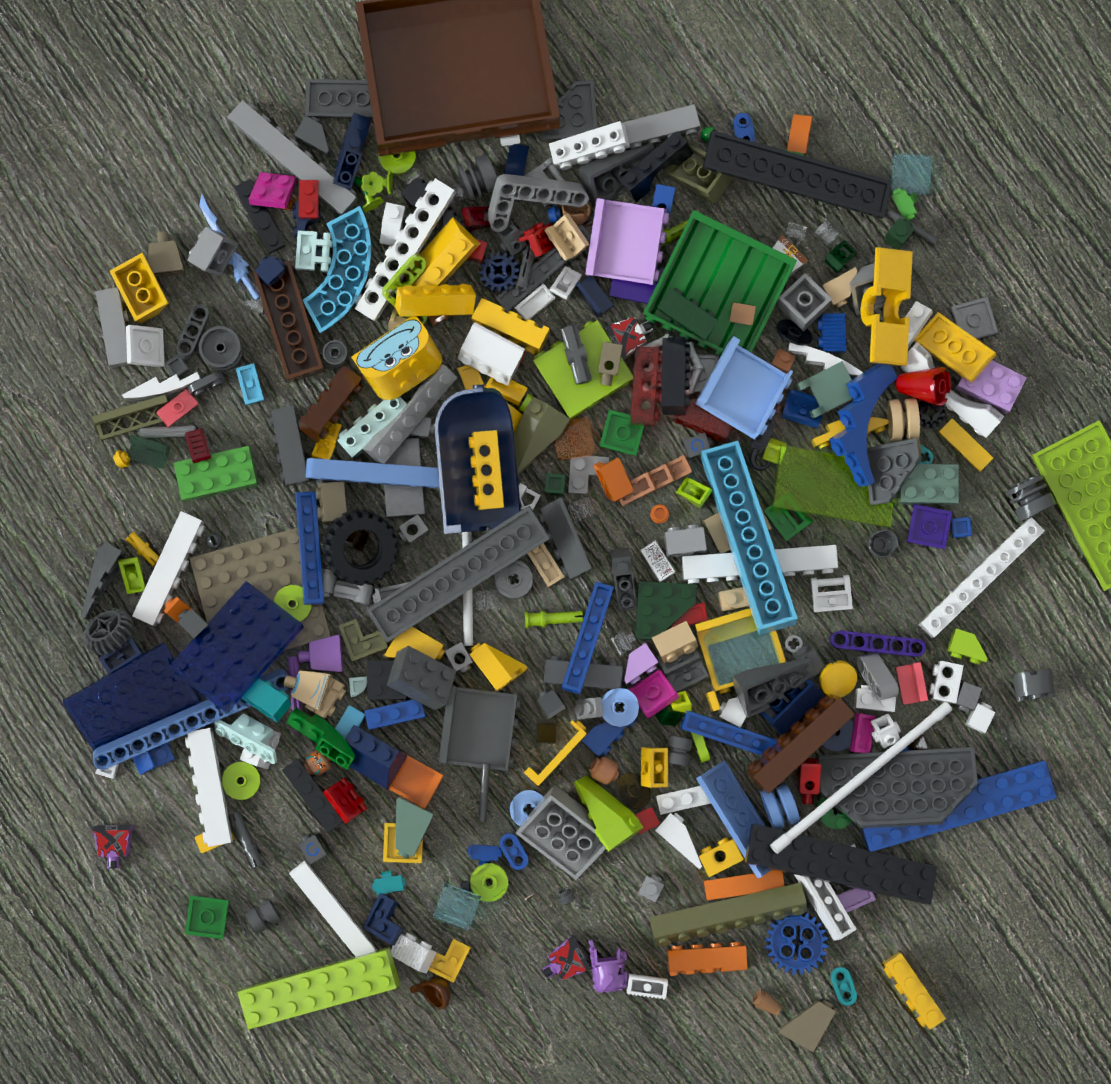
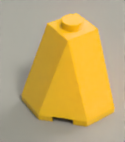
(496, 665)

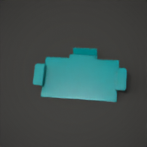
(388, 883)

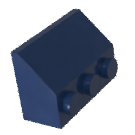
(792, 706)
(374, 757)

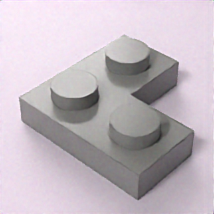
(580, 470)

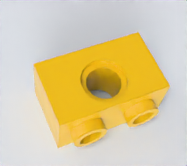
(654, 767)
(732, 857)

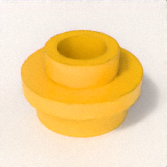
(121, 459)

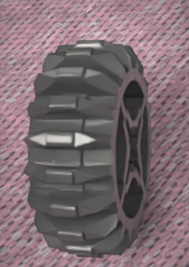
(108, 631)

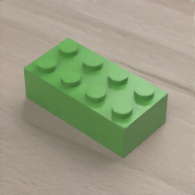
(221, 474)

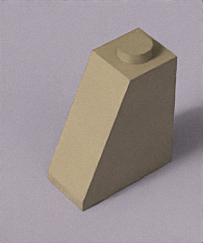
(809, 1024)

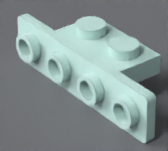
(249, 735)

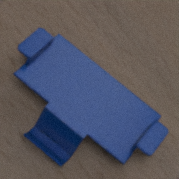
(484, 853)

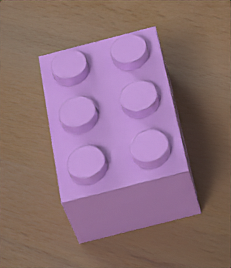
(994, 386)

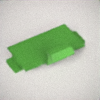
(905, 203)

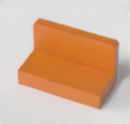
(613, 479)

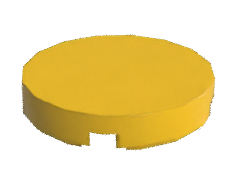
(838, 678)

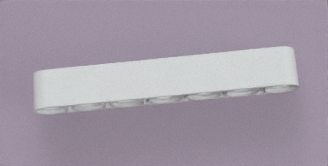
(331, 909)

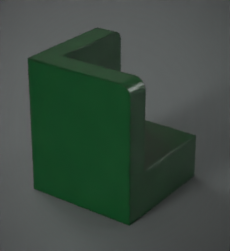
(554, 484)
(668, 716)

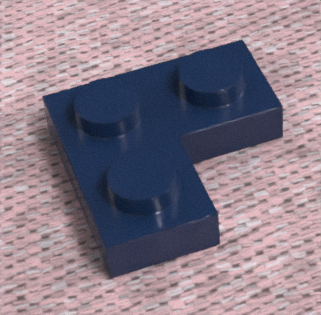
(378, 920)

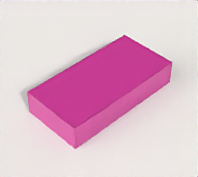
(861, 734)

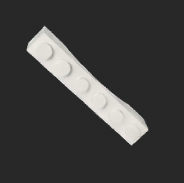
(979, 415)

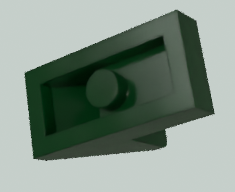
(840, 256)

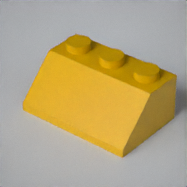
(139, 288)

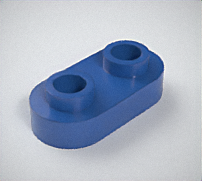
(746, 130)
(513, 851)

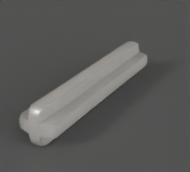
(165, 432)

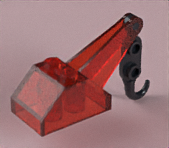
(705, 422)

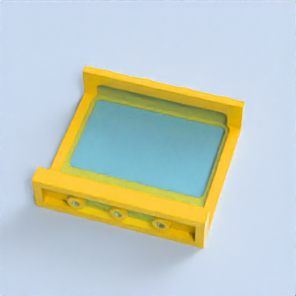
(733, 646)

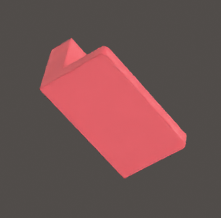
(911, 683)

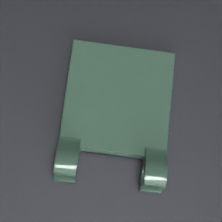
(828, 388)

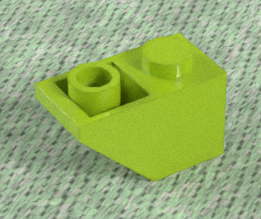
(966, 645)

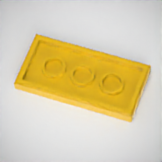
(955, 347)

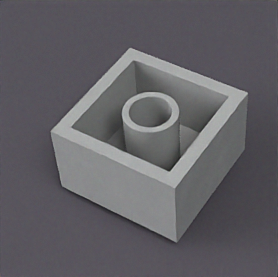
(212, 251)
(804, 302)
(685, 542)

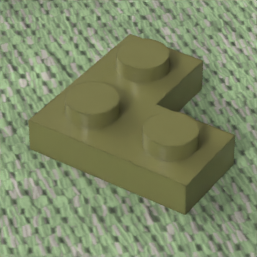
(359, 645)

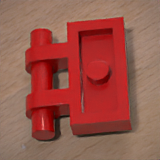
(345, 800)

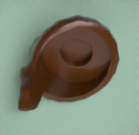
(435, 990)

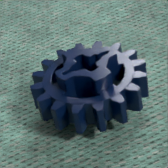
(504, 267)

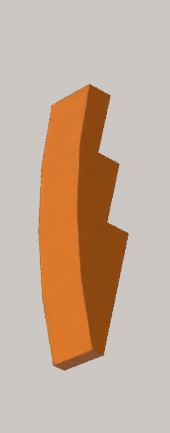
(742, 884)

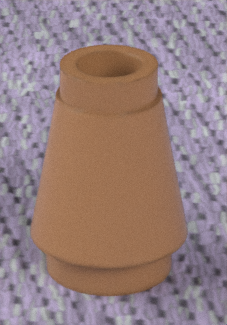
(766, 1002)

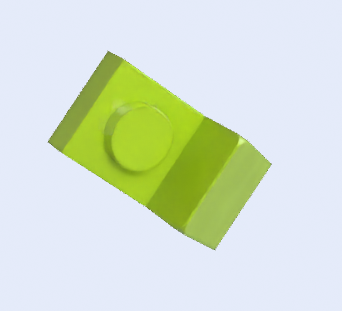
(132, 575)

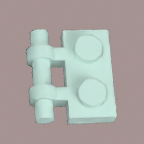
(306, 251)

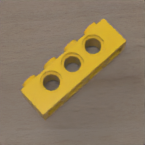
(490, 441)

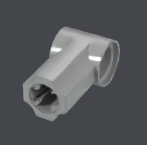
(358, 593)

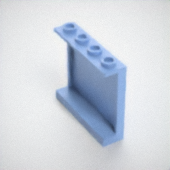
(743, 390)

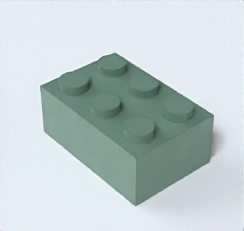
(931, 485)

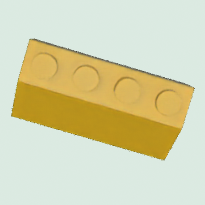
(445, 254)

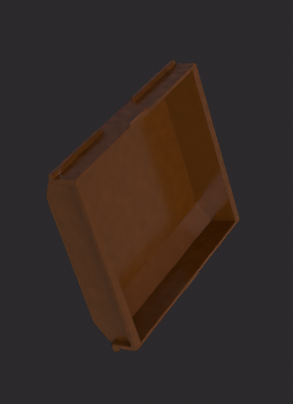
(455, 71)

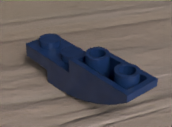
(351, 151)

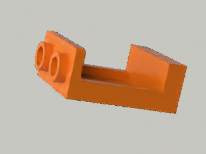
(416, 782)

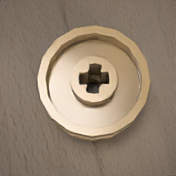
(903, 419)

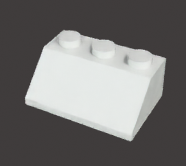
(491, 354)

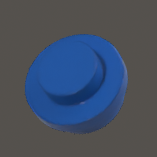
(554, 214)

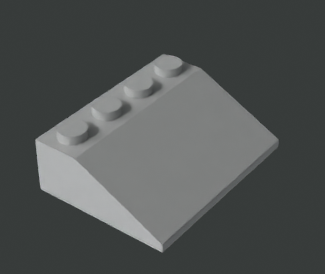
(562, 832)

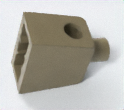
(165, 256)
(612, 353)

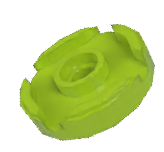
(398, 165)
(295, 593)
(251, 780)
(489, 892)

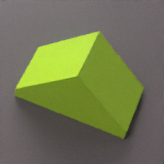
(694, 492)

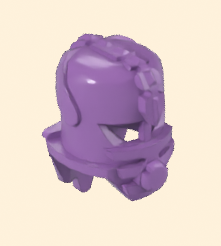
(606, 971)

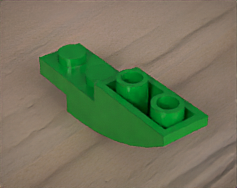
(326, 736)

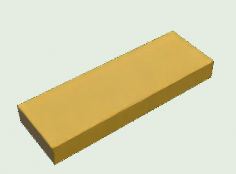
(965, 445)

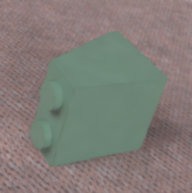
(410, 827)

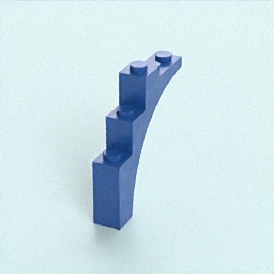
(855, 417)

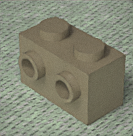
(331, 500)

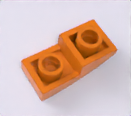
(799, 133)

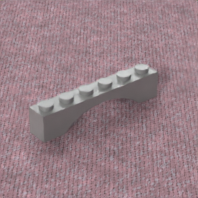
(391, 436)

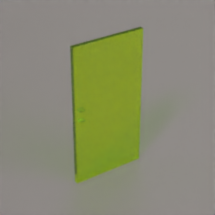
(824, 487)

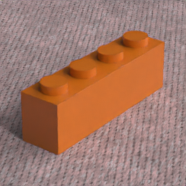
(707, 958)

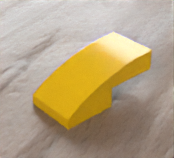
(326, 447)

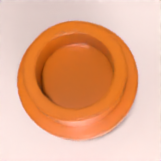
(659, 514)

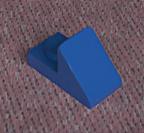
(154, 758)

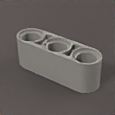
(877, 676)

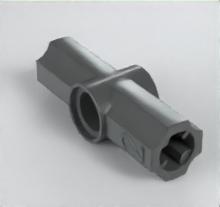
(576, 354)

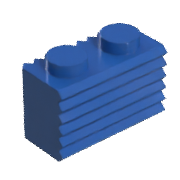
(832, 333)

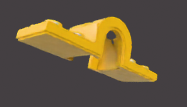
(892, 280)

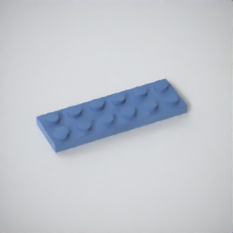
(732, 807)

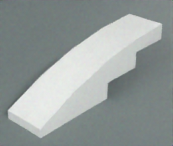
(821, 358)
(154, 388)

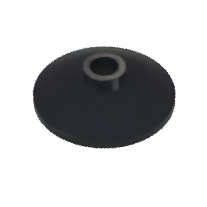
(793, 333)

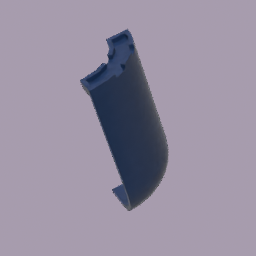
(457, 418)

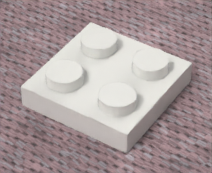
(145, 346)

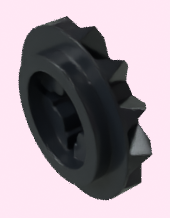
(936, 418)

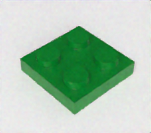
(620, 434)
(207, 917)

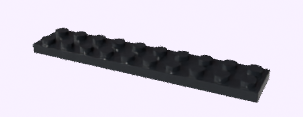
(796, 174)
(843, 865)

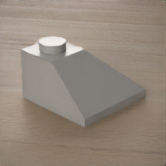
(860, 283)

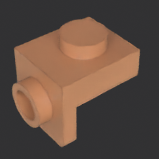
(783, 360)

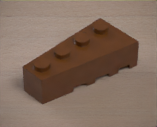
(330, 404)

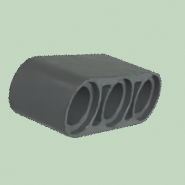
(192, 323)

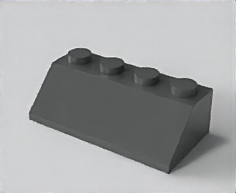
(565, 539)

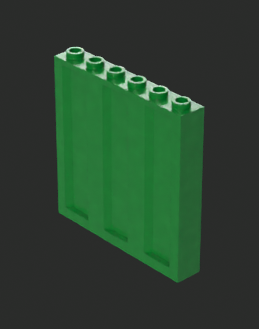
(722, 268)

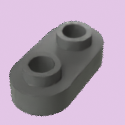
(198, 387)

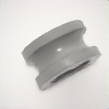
(789, 639)

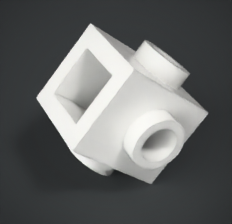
(885, 731)

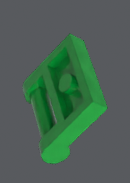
(785, 523)

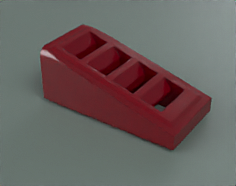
(197, 443)

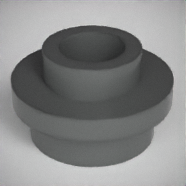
(565, 896)

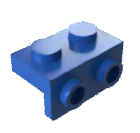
(798, 408)

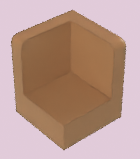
(742, 313)

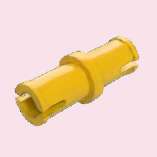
(142, 548)

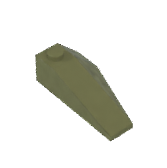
(536, 431)

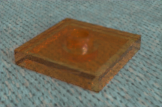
(576, 440)

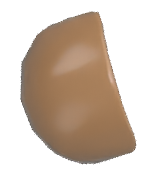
(578, 214)

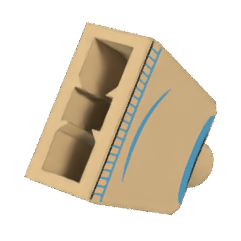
(309, 687)

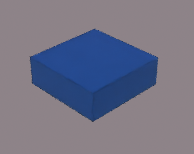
(961, 527)

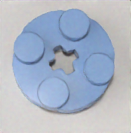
(630, 706)
(520, 801)

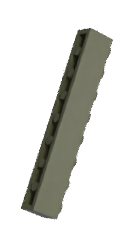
(728, 914)

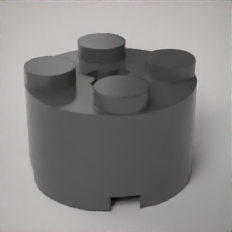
(1033, 685)

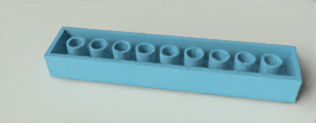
(748, 538)

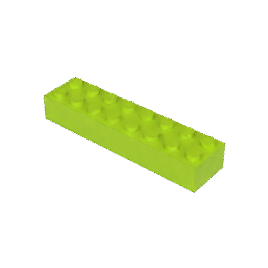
(319, 988)

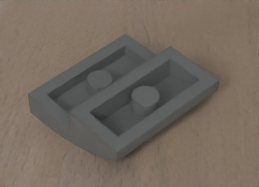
(685, 671)

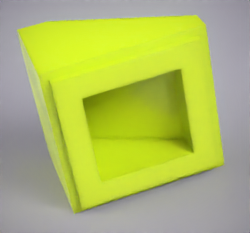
(772, 450)
(682, 703)

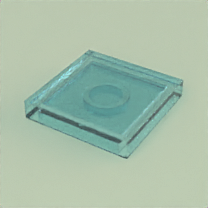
(911, 173)
(456, 906)

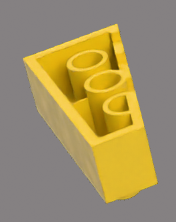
(511, 326)

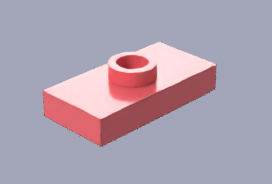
(177, 408)

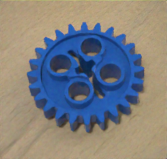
(779, 940)

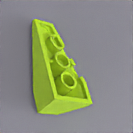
(612, 819)

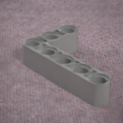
(531, 193)

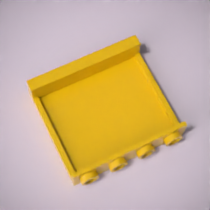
(538, 779)

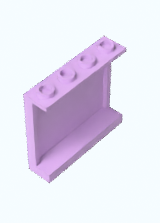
(627, 241)

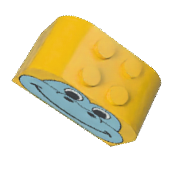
(399, 359)

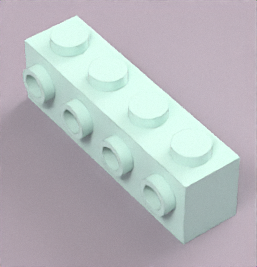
(365, 428)

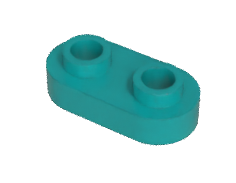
(843, 985)

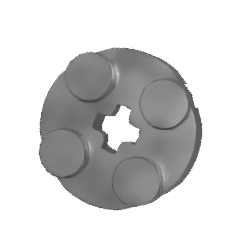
(516, 590)

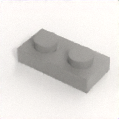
(588, 708)

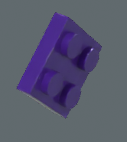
(929, 527)

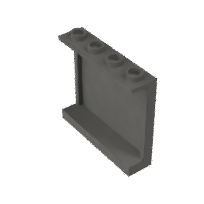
(479, 728)

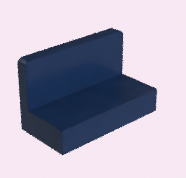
(594, 296)

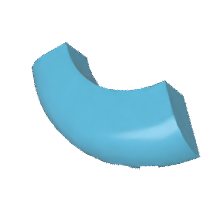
(346, 273)

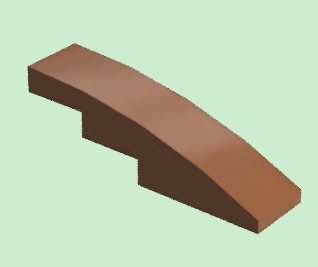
(658, 479)

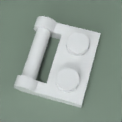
(834, 599)

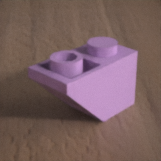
(639, 662)

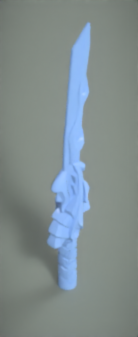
(240, 270)

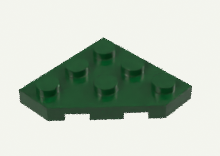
(661, 606)

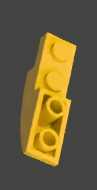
(875, 424)

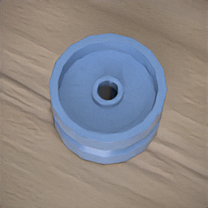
(781, 806)

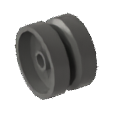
(229, 356)

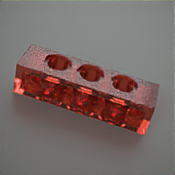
(644, 356)

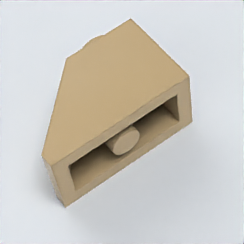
(839, 288)

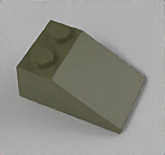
(700, 181)

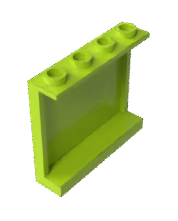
(559, 375)

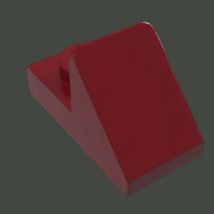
(475, 217)

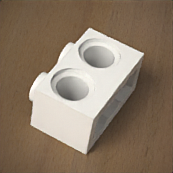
(951, 683)

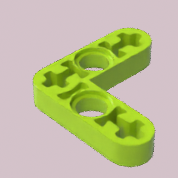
(395, 282)

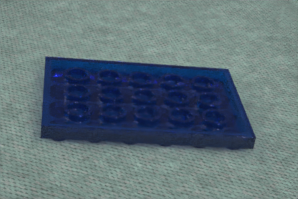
(236, 647)
(130, 699)

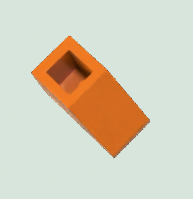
(175, 607)

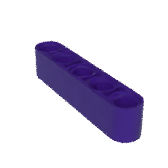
(886, 648)

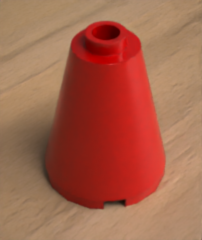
(925, 385)

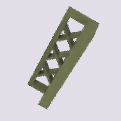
(126, 412)

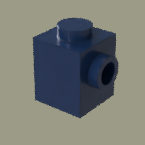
(270, 270)

